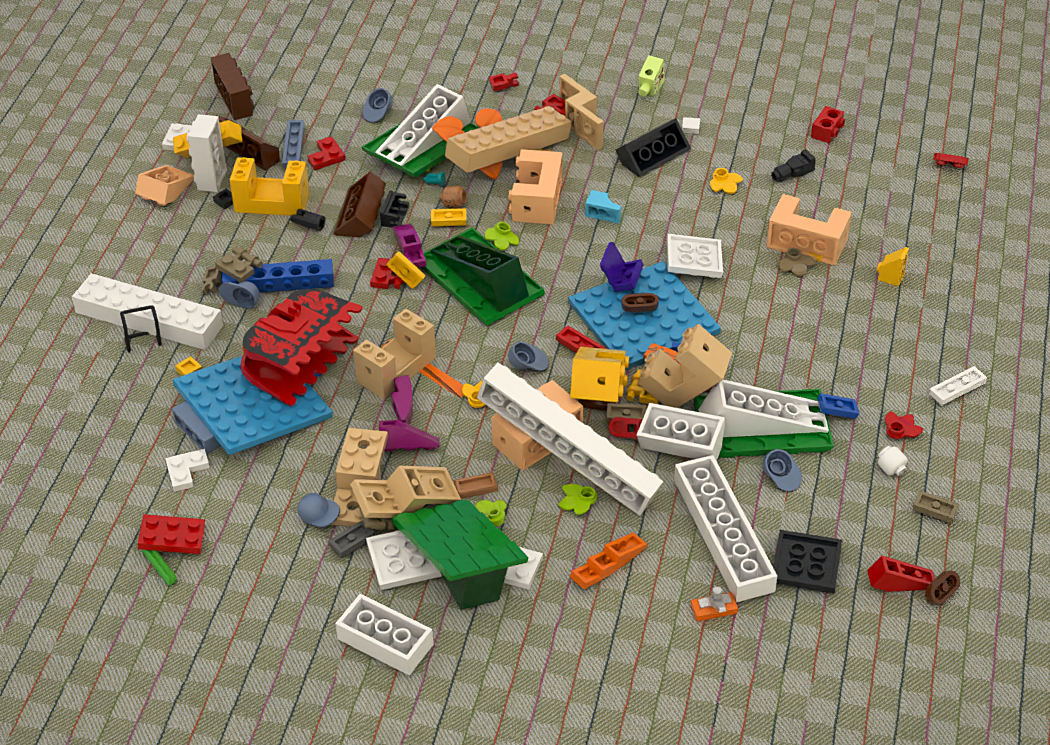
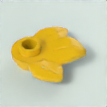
(725, 181)
(471, 393)

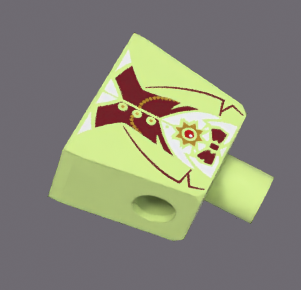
(648, 82)

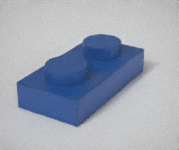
(838, 406)

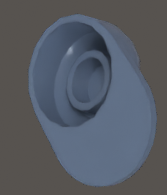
(377, 104)
(241, 294)
(527, 356)
(782, 470)
(317, 510)

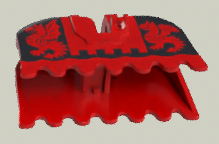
(296, 342)

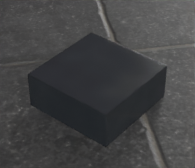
(223, 199)

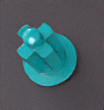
(436, 178)

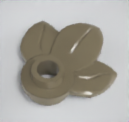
(796, 262)

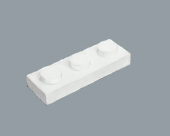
(957, 385)

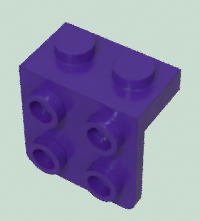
(619, 273)

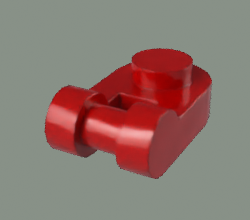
(620, 427)

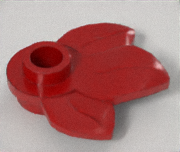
(901, 426)

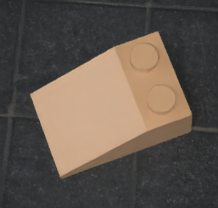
(163, 184)

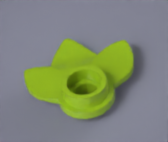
(501, 236)
(578, 498)
(493, 511)

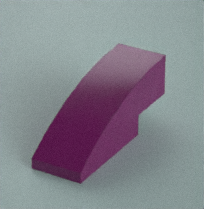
(402, 399)

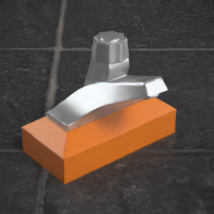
(714, 606)

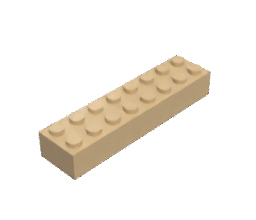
(507, 138)

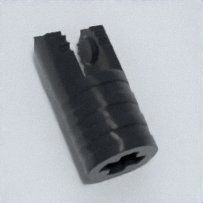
(308, 219)

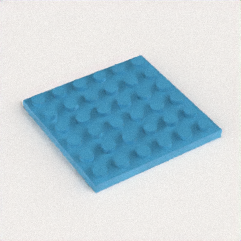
(636, 331)
(241, 412)

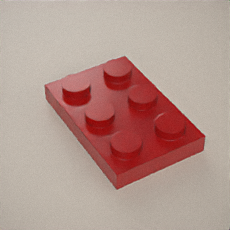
(171, 534)

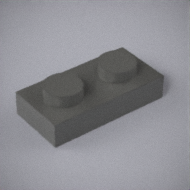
(350, 539)

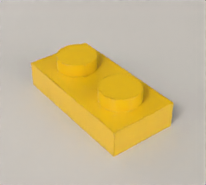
(448, 217)
(405, 270)

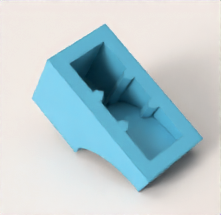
(600, 207)

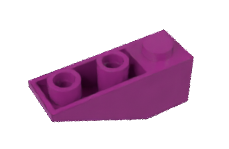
(406, 436)

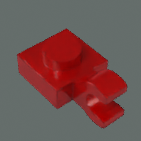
(501, 82)

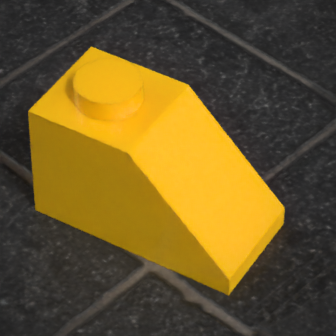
(893, 267)

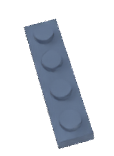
(293, 141)

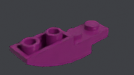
(410, 244)

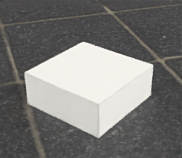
(691, 125)

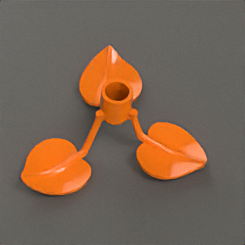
(452, 126)

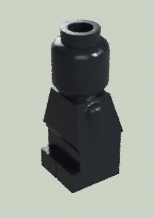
(796, 166)

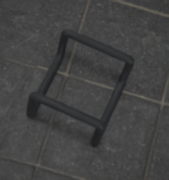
(126, 338)

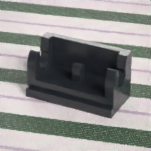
(393, 210)

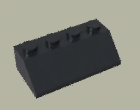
(653, 148)

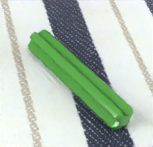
(160, 566)

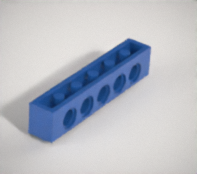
(290, 276)

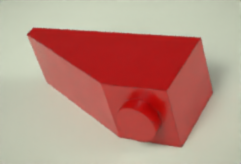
(897, 575)

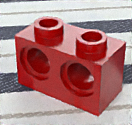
(828, 124)

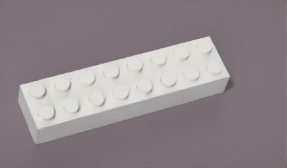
(177, 318)
(725, 529)

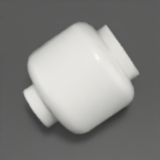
(892, 461)

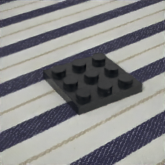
(807, 561)

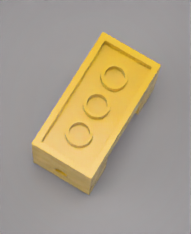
(269, 194)
(599, 374)

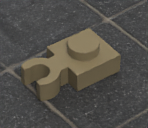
(211, 278)

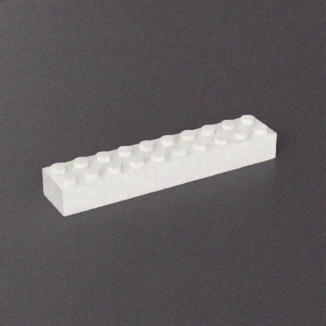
(569, 439)

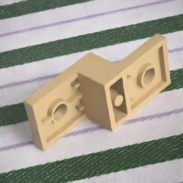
(582, 111)
(357, 464)
(405, 491)

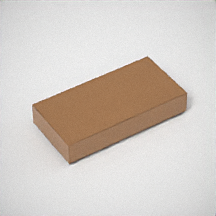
(476, 485)

